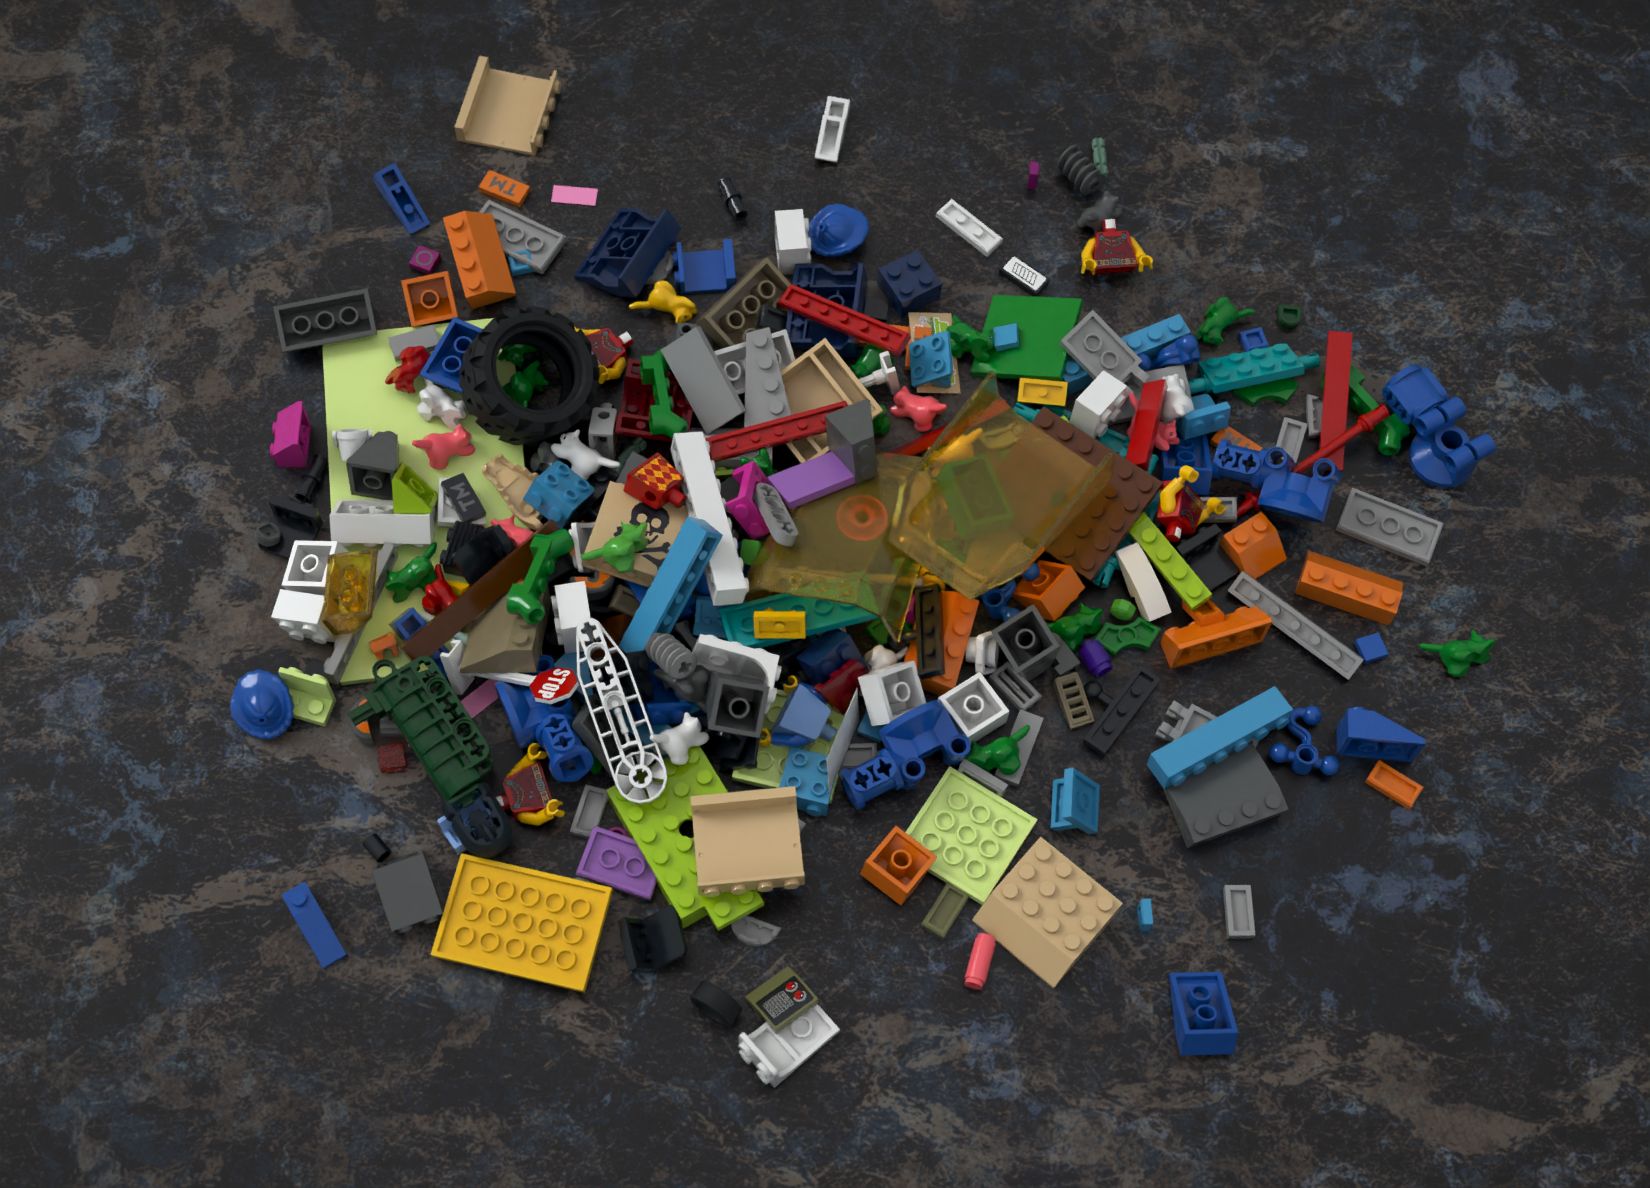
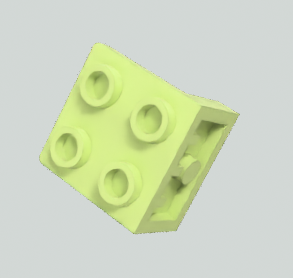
(310, 695)

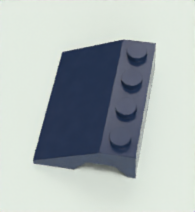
(628, 251)
(841, 287)

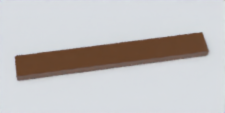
(474, 599)

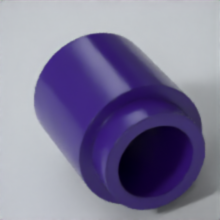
(1095, 658)

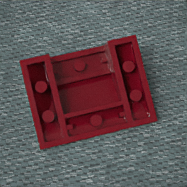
(636, 403)

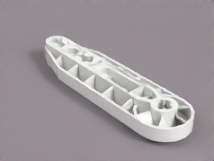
(613, 698)

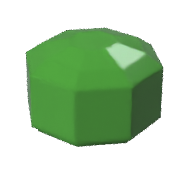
(1122, 609)

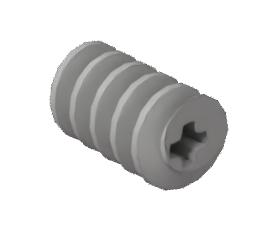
(671, 655)

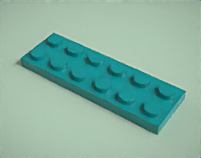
(819, 614)

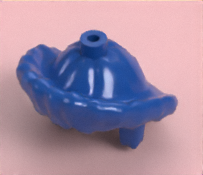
(837, 230)
(262, 705)

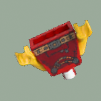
(1113, 252)
(609, 352)
(1181, 507)
(528, 791)

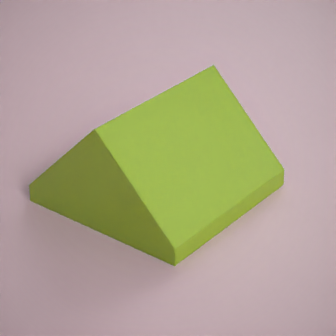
(411, 492)

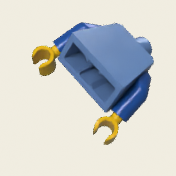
(800, 719)

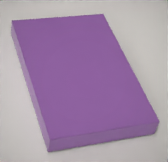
(811, 480)
(616, 863)

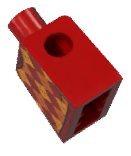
(656, 483)

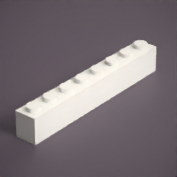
(704, 502)

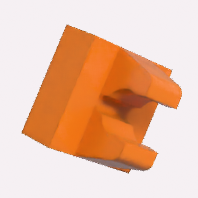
(379, 644)

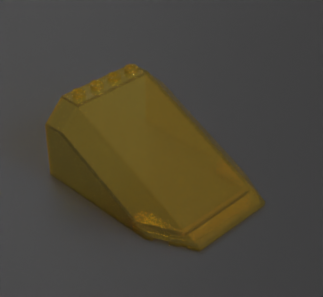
(991, 495)
(845, 549)

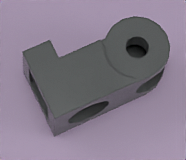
(1065, 661)

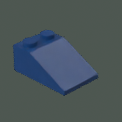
(447, 356)
(1189, 452)
(1373, 736)
(1202, 1014)

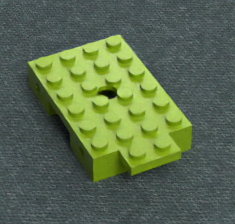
(669, 853)

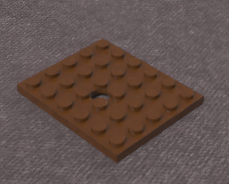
(1111, 515)

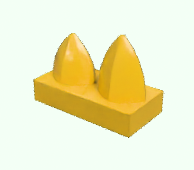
(1042, 392)
(779, 624)

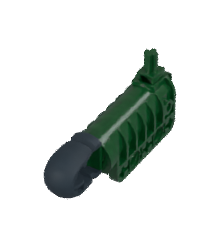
(440, 747)

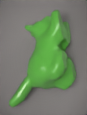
(620, 550)

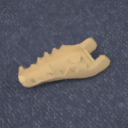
(512, 484)

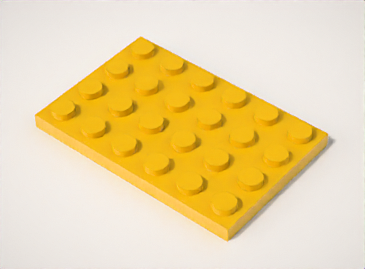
(522, 922)

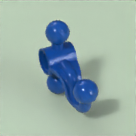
(1182, 351)
(1004, 594)
(1279, 752)

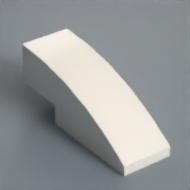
(832, 129)
(1142, 582)

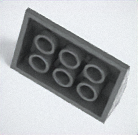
(1225, 797)

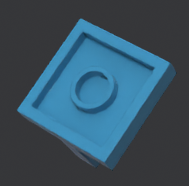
(1075, 802)

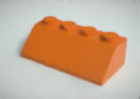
(479, 258)
(1349, 588)
(957, 626)
(1196, 643)

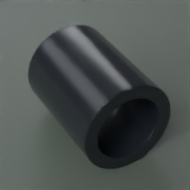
(377, 848)

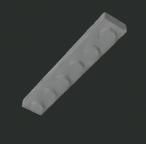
(1297, 625)
(346, 643)

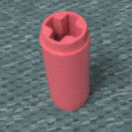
(980, 961)

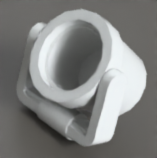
(350, 440)
(983, 651)

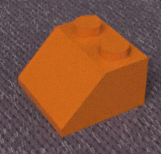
(430, 298)
(1254, 546)
(1051, 591)
(898, 865)

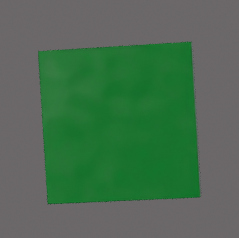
(1041, 327)

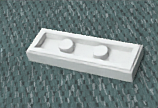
(969, 227)

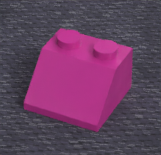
(291, 437)

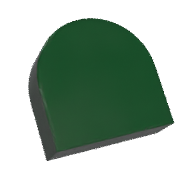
(1289, 316)

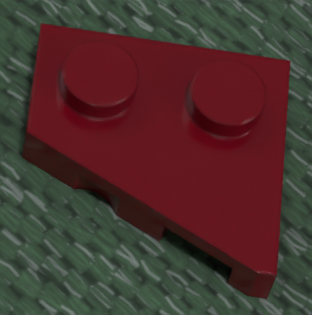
(842, 686)

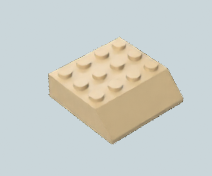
(818, 381)
(1047, 912)

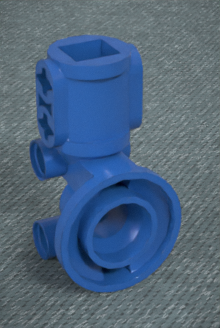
(1424, 403)
(1280, 487)
(546, 725)
(906, 743)

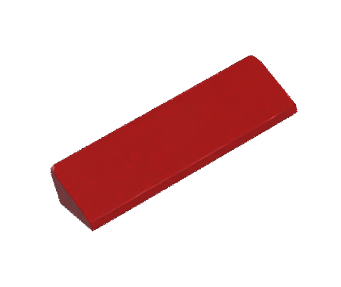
(1147, 423)

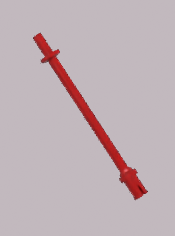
(1365, 423)

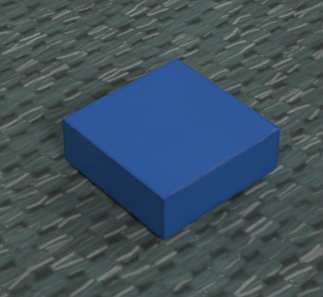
(1253, 339)
(1371, 648)

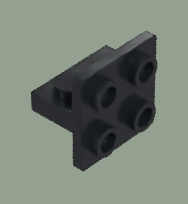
(721, 744)

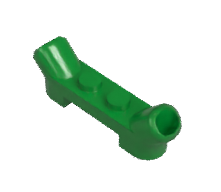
(661, 417)
(1390, 430)
(524, 598)

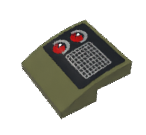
(782, 999)

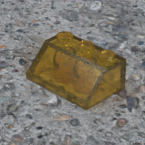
(349, 591)

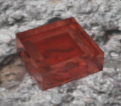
(391, 757)

